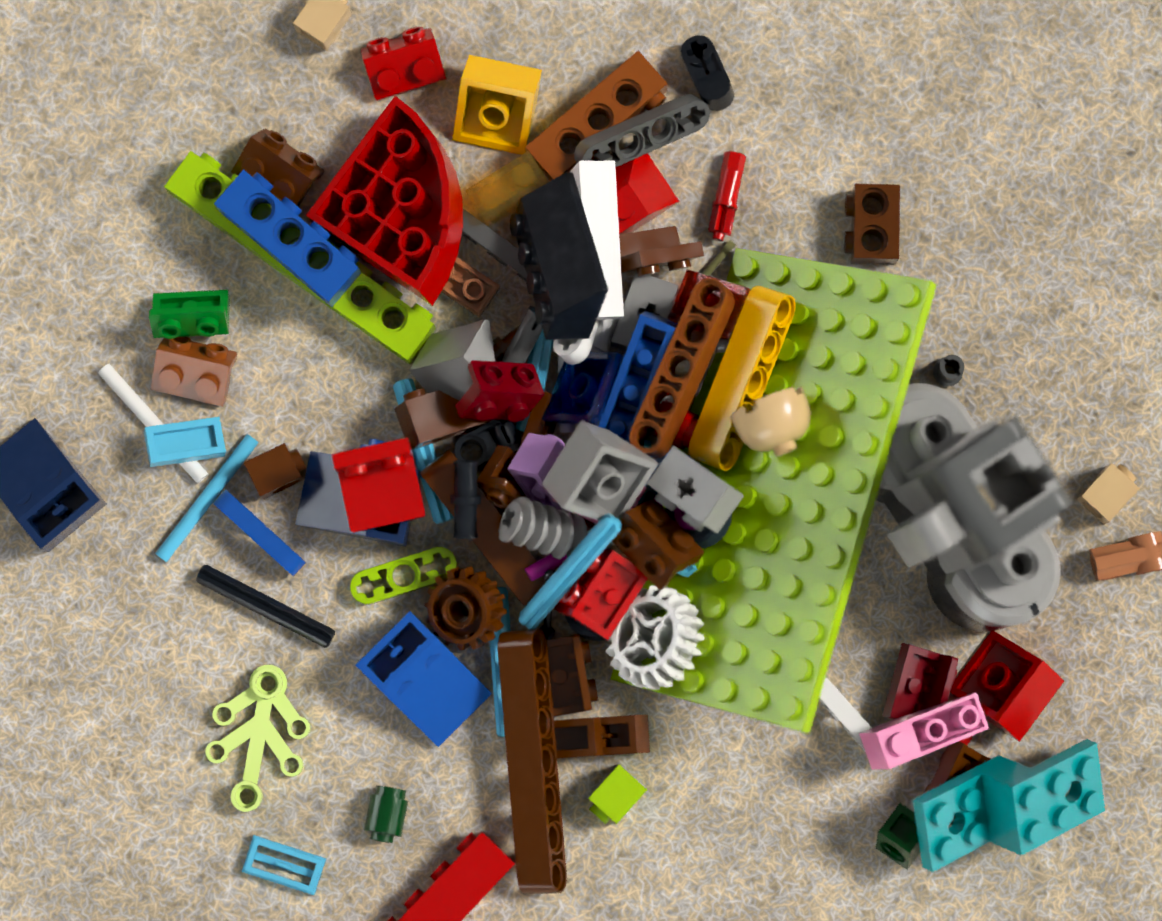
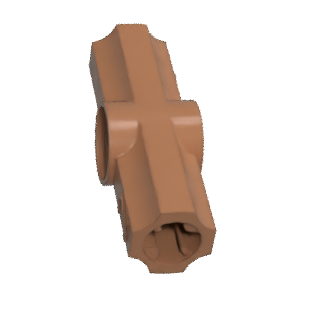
(1137, 556)

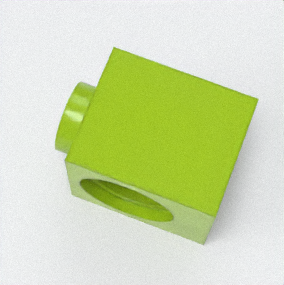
(616, 795)

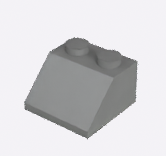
(598, 473)

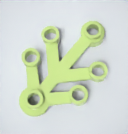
(259, 731)

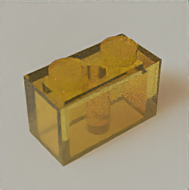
(502, 190)

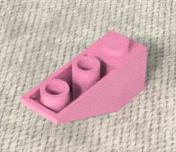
(923, 732)

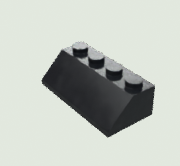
(559, 259)

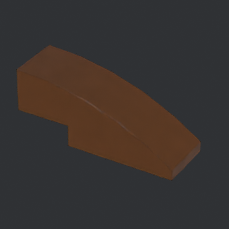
(602, 736)

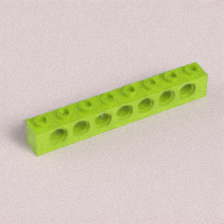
(405, 341)

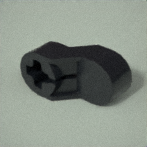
(699, 57)

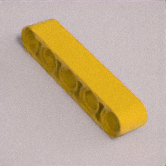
(742, 375)

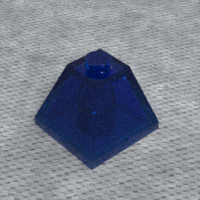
(583, 389)

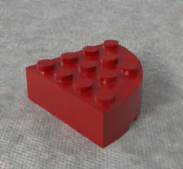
(397, 203)

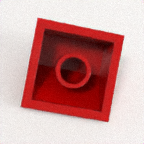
(1009, 684)

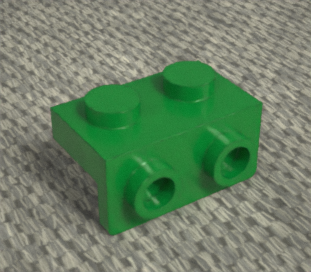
(190, 314)

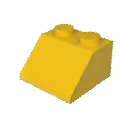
(496, 104)

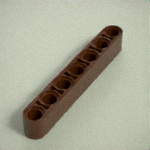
(532, 762)

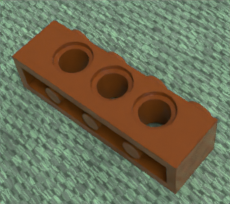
(633, 75)

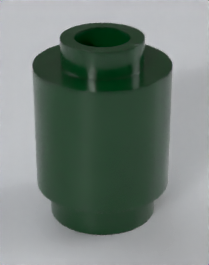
(386, 814)

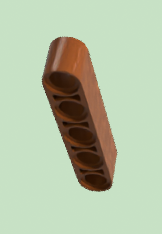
(681, 349)

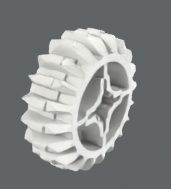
(667, 638)

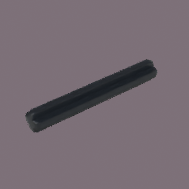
(265, 606)

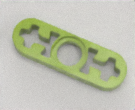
(373, 575)

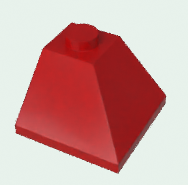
(641, 193)

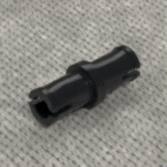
(465, 499)

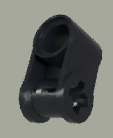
(488, 439)

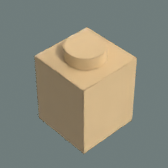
(322, 21)
(1109, 492)

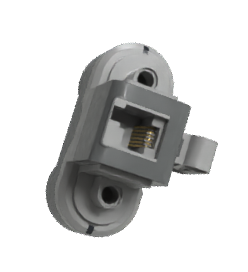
(973, 511)

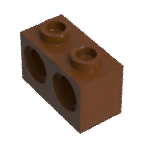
(882, 225)

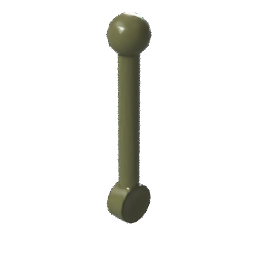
(718, 259)

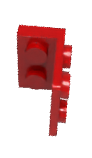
(379, 485)
(603, 593)

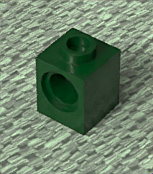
(899, 837)

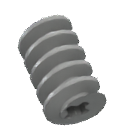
(541, 527)

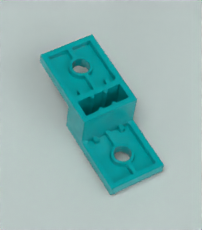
(1009, 805)

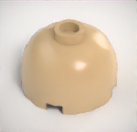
(774, 422)

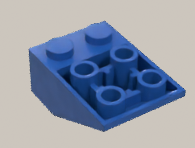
(423, 679)

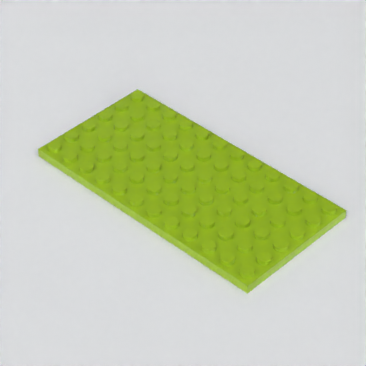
(795, 539)

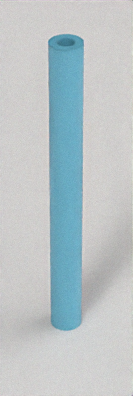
(206, 498)

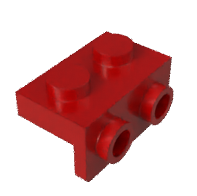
(402, 62)

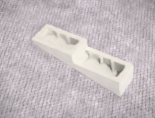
(599, 198)

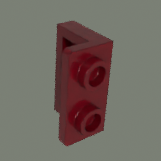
(500, 391)
(919, 681)

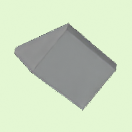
(448, 353)

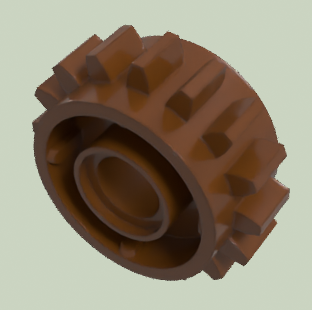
(447, 613)

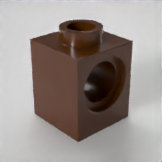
(275, 470)

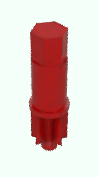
(726, 195)

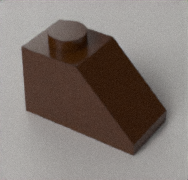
(431, 418)

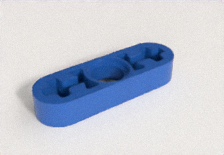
(259, 532)

